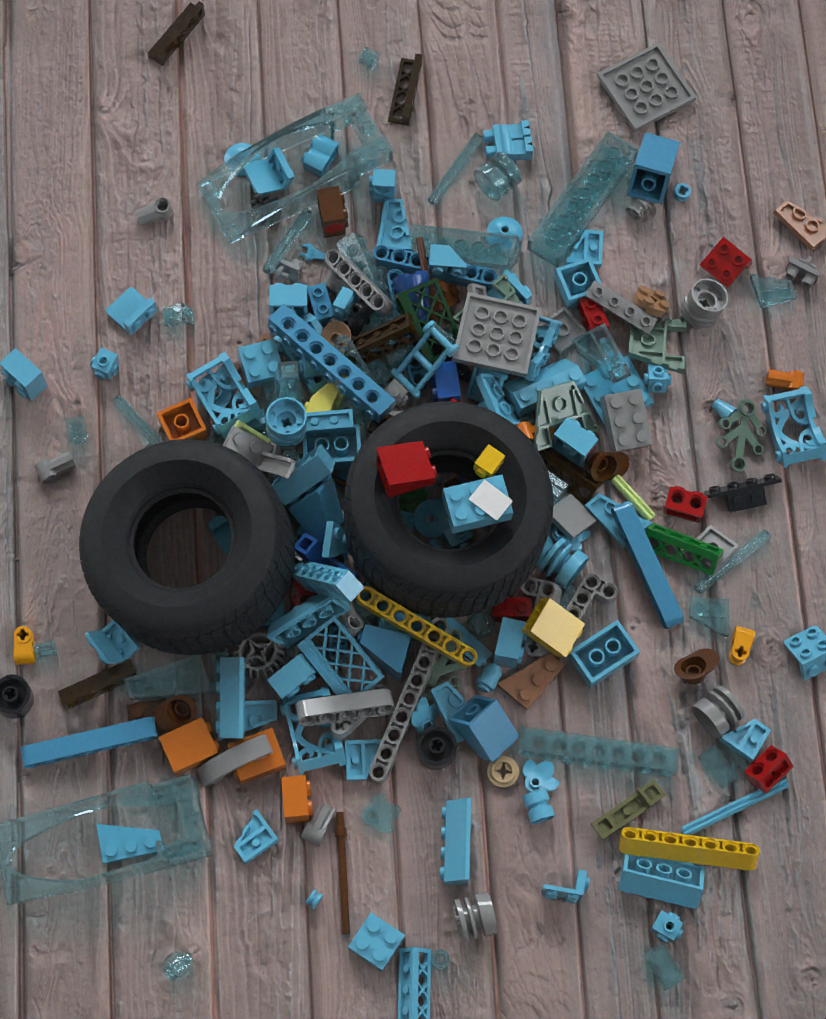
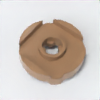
(652, 301)

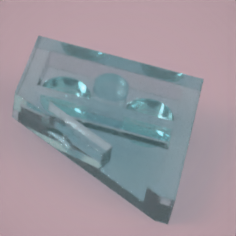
(772, 290)
(711, 613)

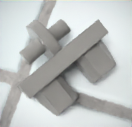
(803, 269)
(287, 270)

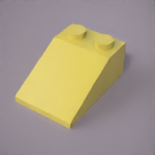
(325, 399)

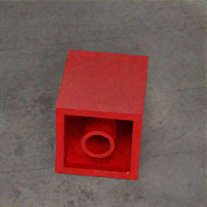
(405, 467)

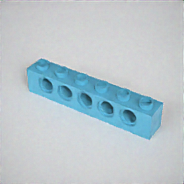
(327, 580)

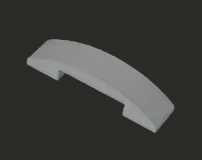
(234, 759)

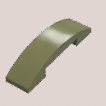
(628, 810)

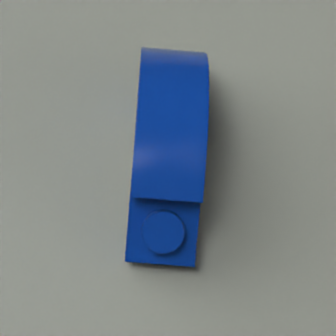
(311, 550)

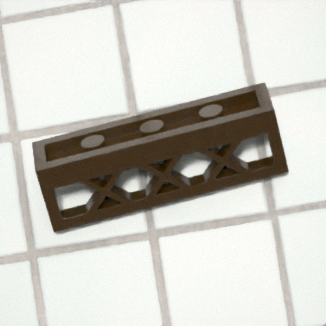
(177, 33)
(409, 92)
(380, 335)
(572, 470)
(96, 684)

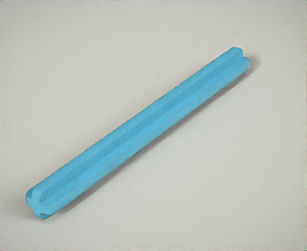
(732, 808)

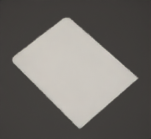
(490, 500)

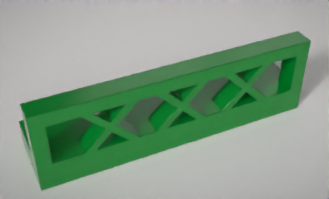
(687, 543)

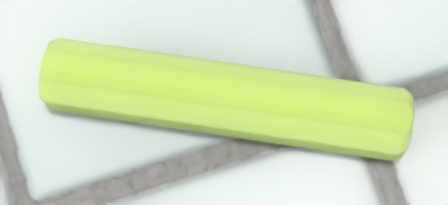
(633, 497)

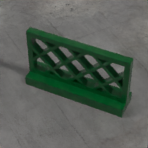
(405, 306)

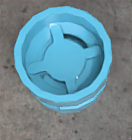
(538, 806)

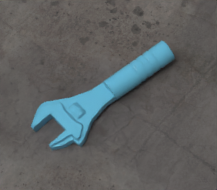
(312, 253)

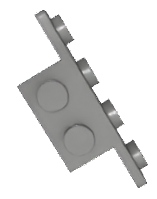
(621, 307)

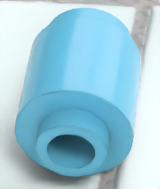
(489, 677)

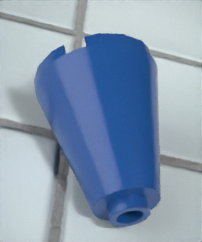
(407, 282)

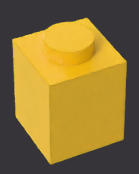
(488, 462)

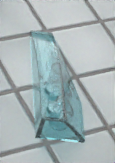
(473, 247)

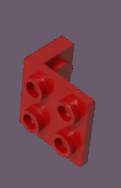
(725, 262)

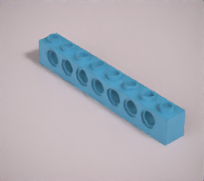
(285, 317)

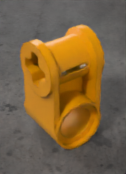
(741, 642)
(24, 649)

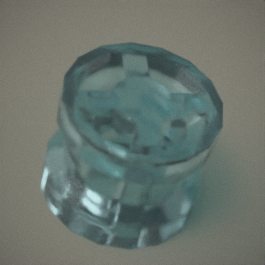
(369, 57)

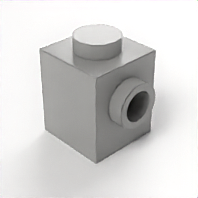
(398, 392)

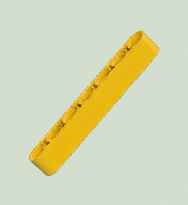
(422, 635)
(689, 848)

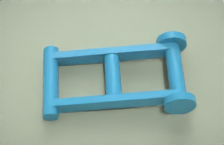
(429, 329)

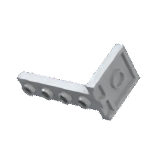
(259, 453)

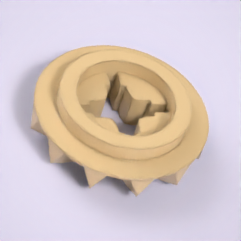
(510, 765)

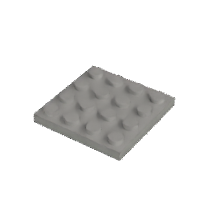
(646, 87)
(497, 334)

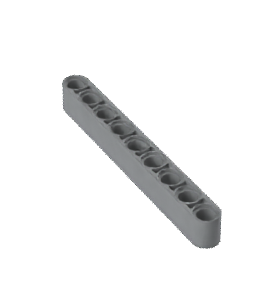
(403, 708)

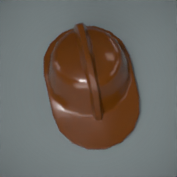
(608, 465)
(697, 665)
(175, 713)

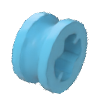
(684, 187)
(314, 899)

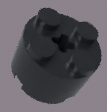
(24, 698)
(440, 737)

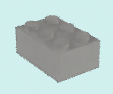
(626, 421)

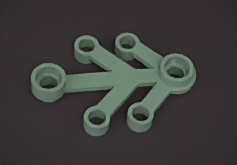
(742, 432)
(441, 669)

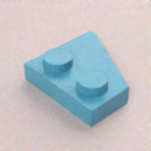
(255, 838)

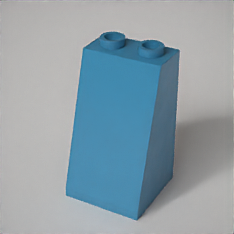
(653, 168)

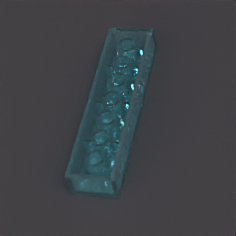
(582, 199)

